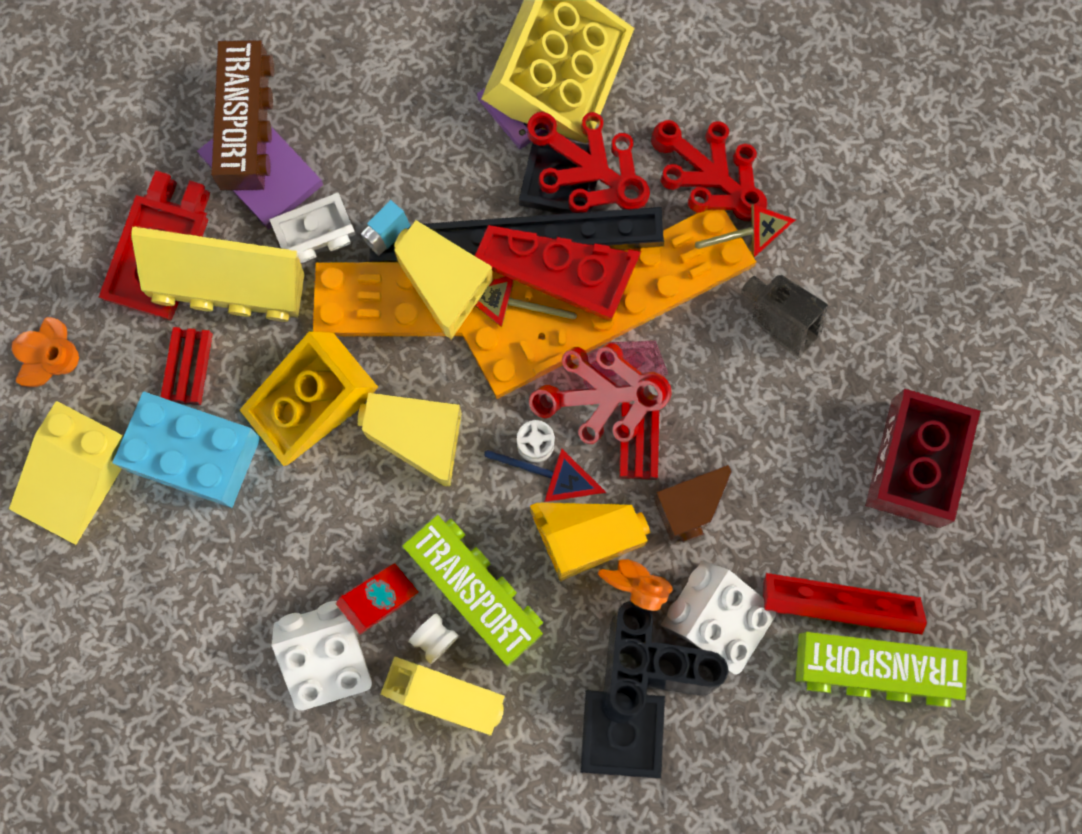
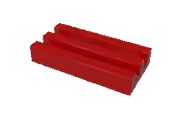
(190, 336)
(624, 473)

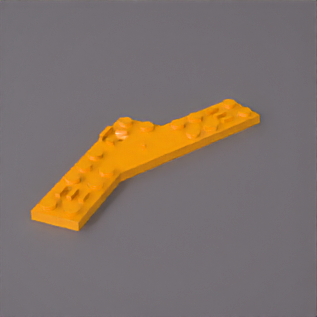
(383, 302)

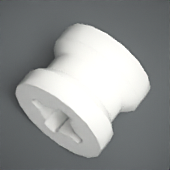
(535, 433)
(433, 638)

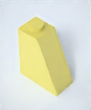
(442, 275)
(414, 431)
(443, 696)

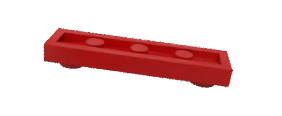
(844, 603)

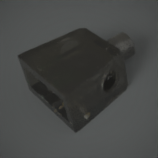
(786, 312)

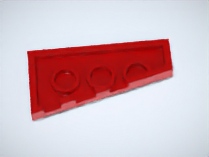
(567, 270)

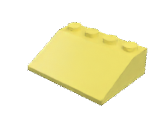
(559, 63)
(218, 274)

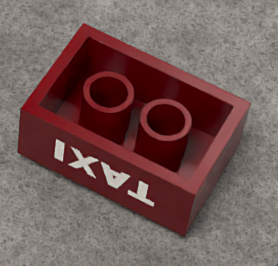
(923, 458)

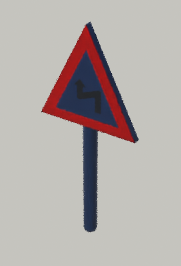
(567, 479)

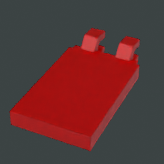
(155, 213)

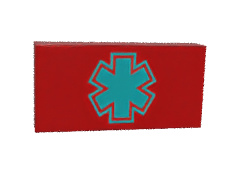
(376, 598)

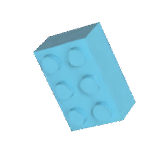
(187, 449)

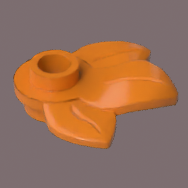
(44, 353)
(645, 589)

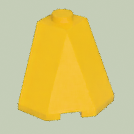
(587, 534)

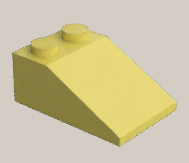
(67, 472)

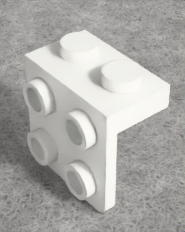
(314, 227)
(719, 615)
(320, 656)

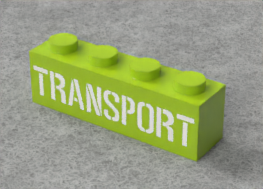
(473, 590)
(881, 667)

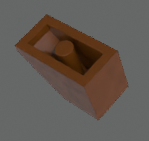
(691, 504)

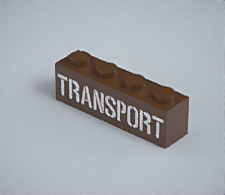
(241, 115)

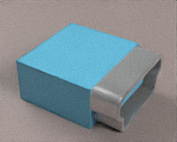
(385, 227)

